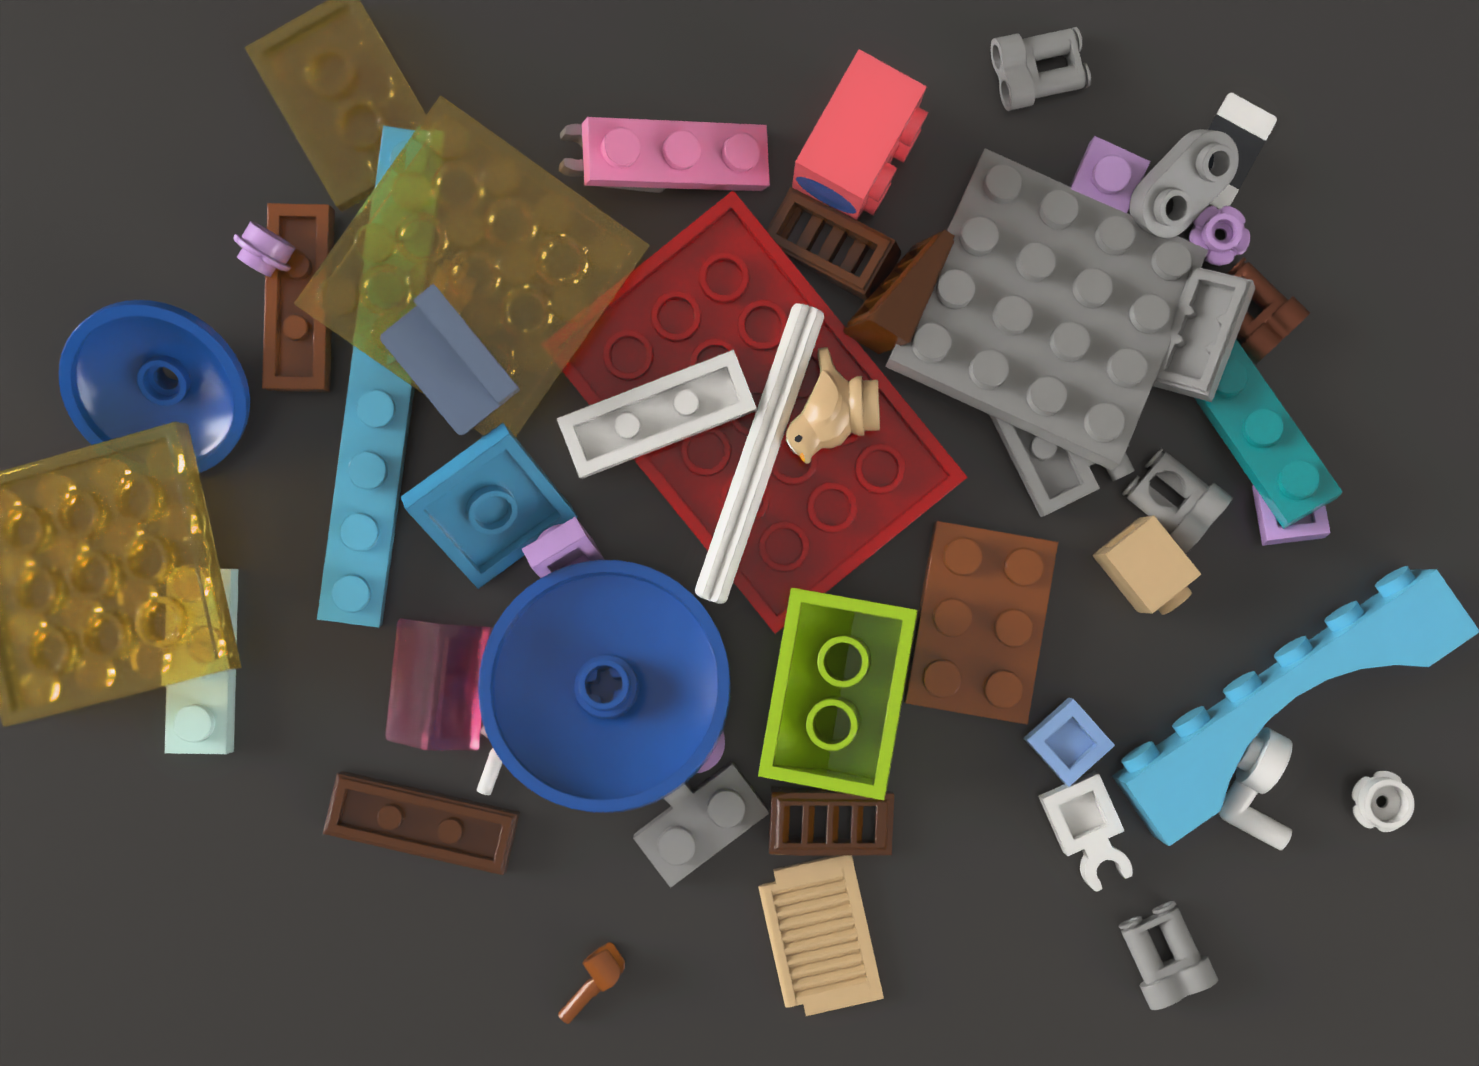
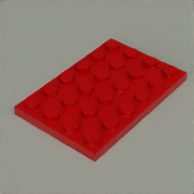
(733, 289)

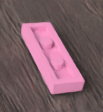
(674, 154)

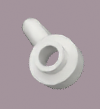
(1258, 773)

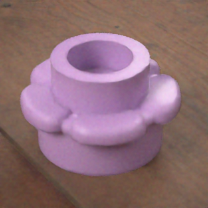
(1236, 235)
(263, 249)

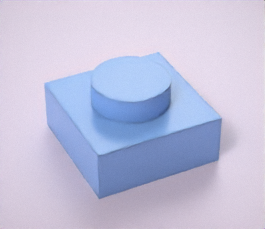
(1069, 741)

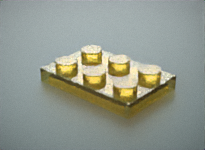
(337, 93)

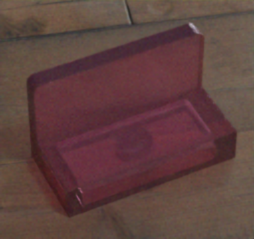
(436, 685)

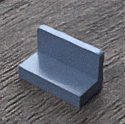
(448, 362)

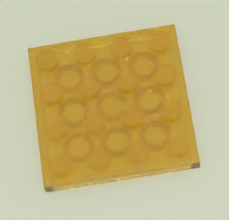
(499, 241)
(108, 576)

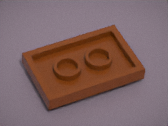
(980, 622)

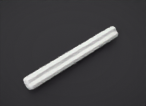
(759, 453)

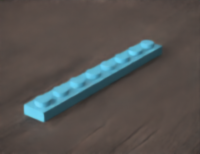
(367, 474)

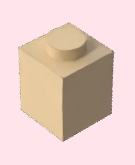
(1148, 566)

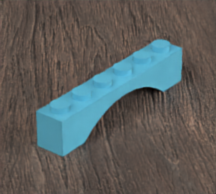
(1188, 774)

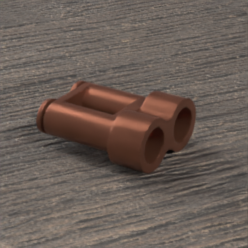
(1274, 323)

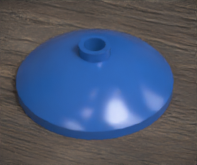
(118, 385)

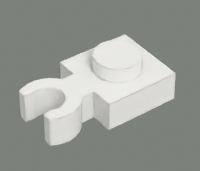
(1084, 821)

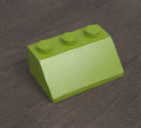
(838, 693)

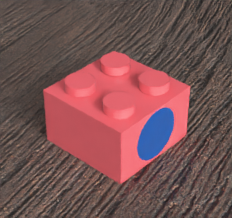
(858, 135)

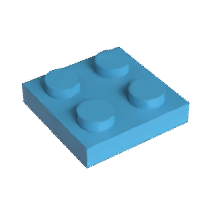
(487, 505)

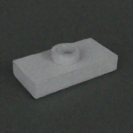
(1204, 332)

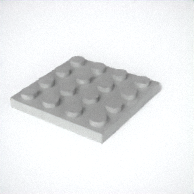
(1049, 311)

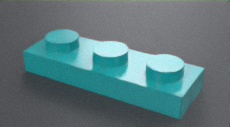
(1268, 442)

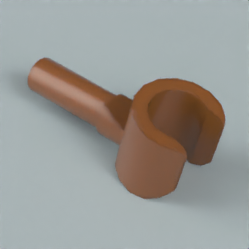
(605, 968)

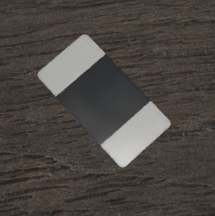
(1249, 129)

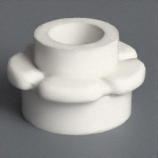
(1398, 804)

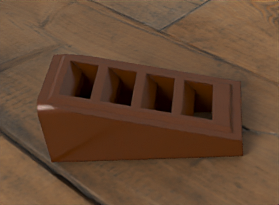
(879, 266)
(900, 300)
(807, 845)

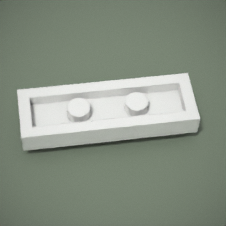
(656, 414)

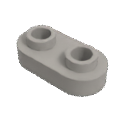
(1187, 180)

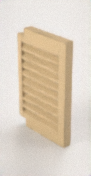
(820, 935)

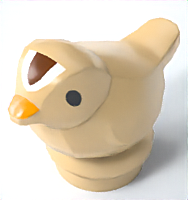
(833, 411)

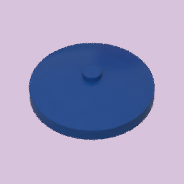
(604, 686)

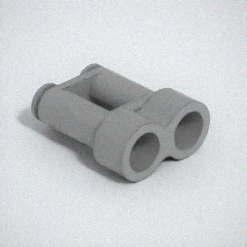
(1017, 70)
(1195, 514)
(1177, 977)

